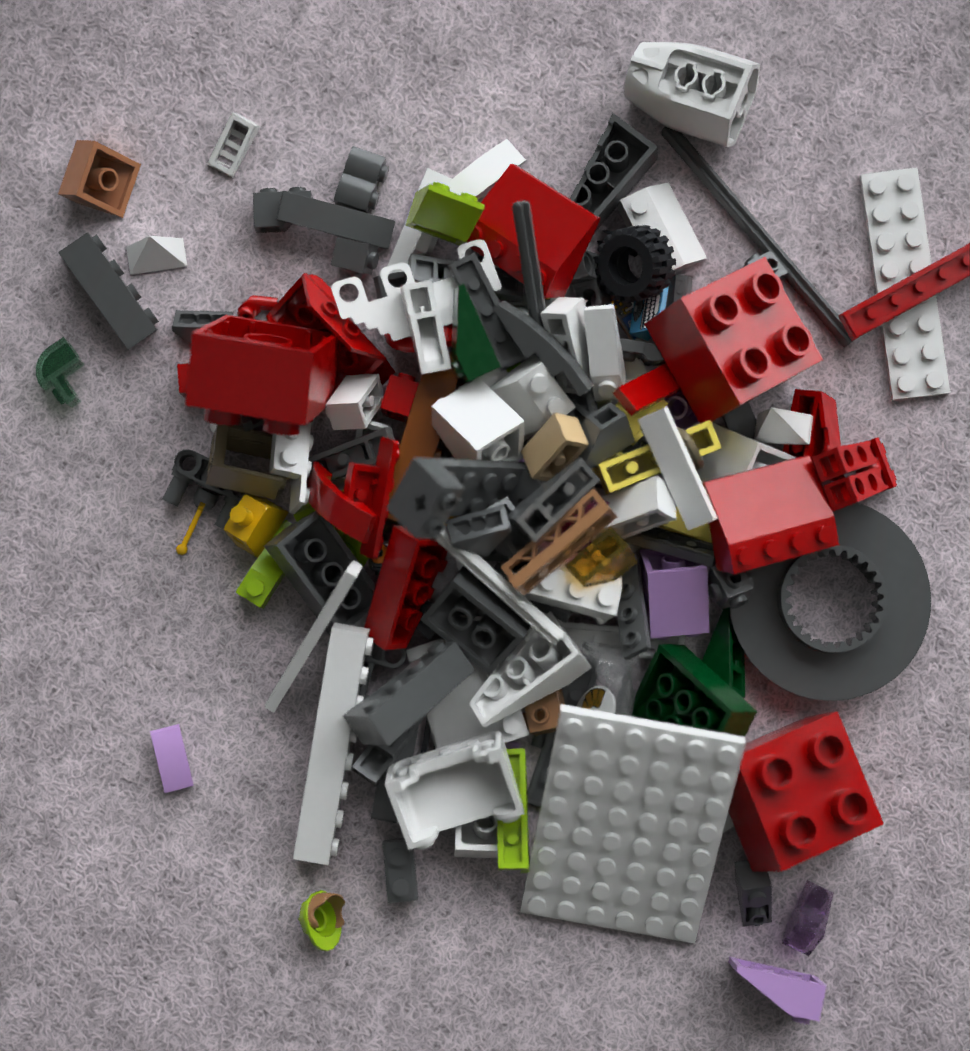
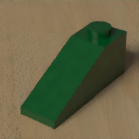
(470, 344)
(726, 655)

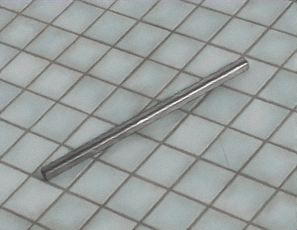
(756, 232)

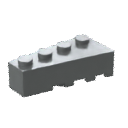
(614, 169)
(108, 290)
(409, 695)

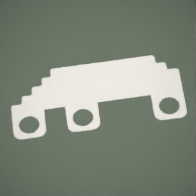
(389, 312)

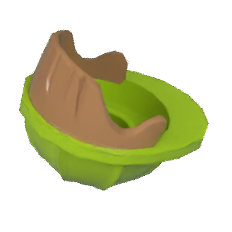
(322, 919)

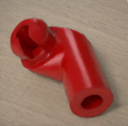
(255, 305)

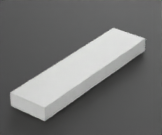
(677, 468)

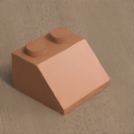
(99, 178)

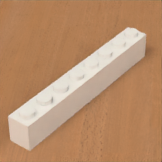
(331, 744)

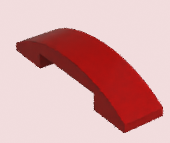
(335, 507)

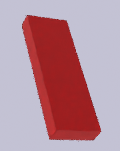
(647, 390)

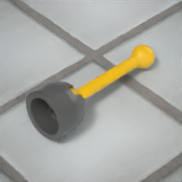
(204, 501)

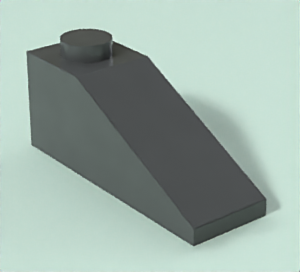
(552, 500)

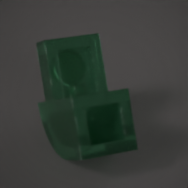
(54, 366)

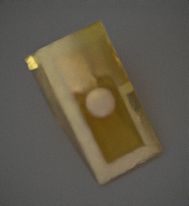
(602, 560)

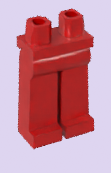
(863, 458)

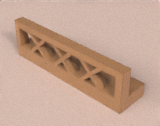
(563, 545)

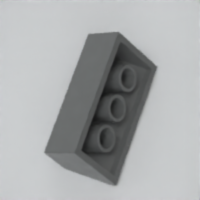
(314, 562)

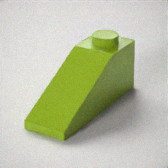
(262, 577)

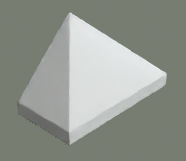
(156, 254)
(783, 427)

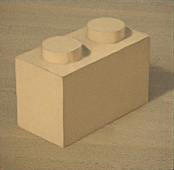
(554, 446)

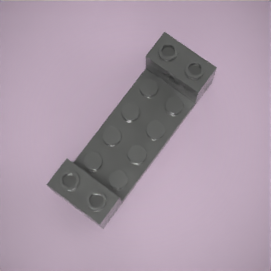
(455, 487)

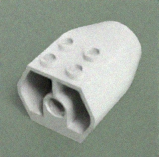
(693, 89)

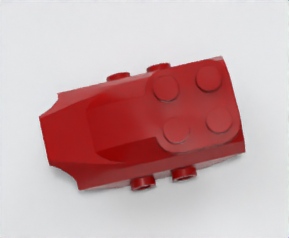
(313, 306)

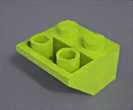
(444, 213)

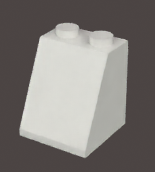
(478, 424)
(738, 455)

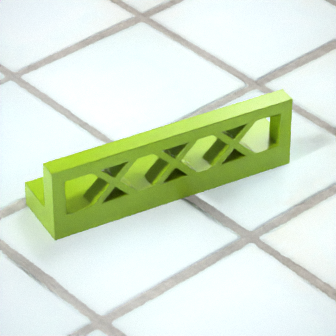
(514, 836)

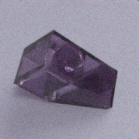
(808, 919)

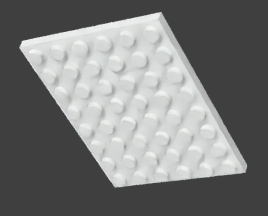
(630, 823)

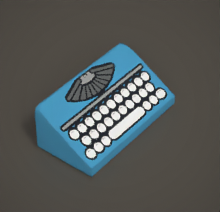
(644, 311)

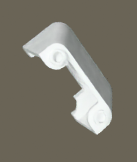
(453, 788)

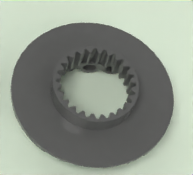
(863, 662)

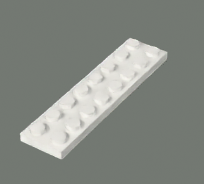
(897, 251)

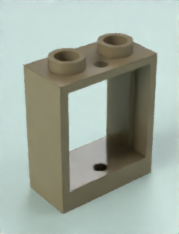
(238, 479)

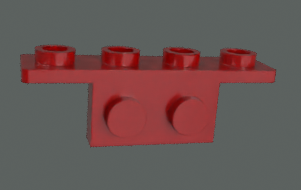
(373, 487)

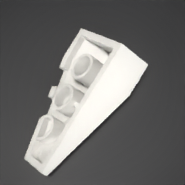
(529, 675)

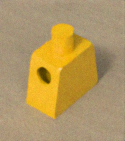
(254, 523)

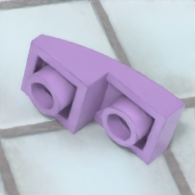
(171, 758)

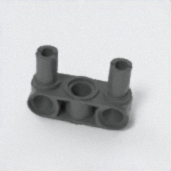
(182, 479)

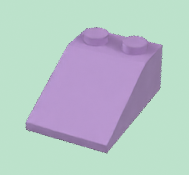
(793, 991)

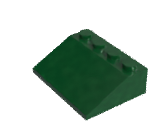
(690, 694)

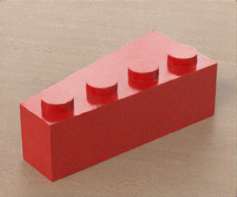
(403, 588)

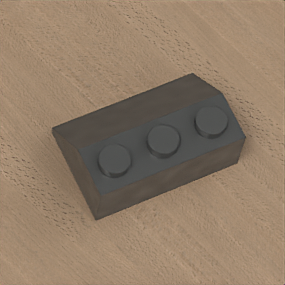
(471, 597)

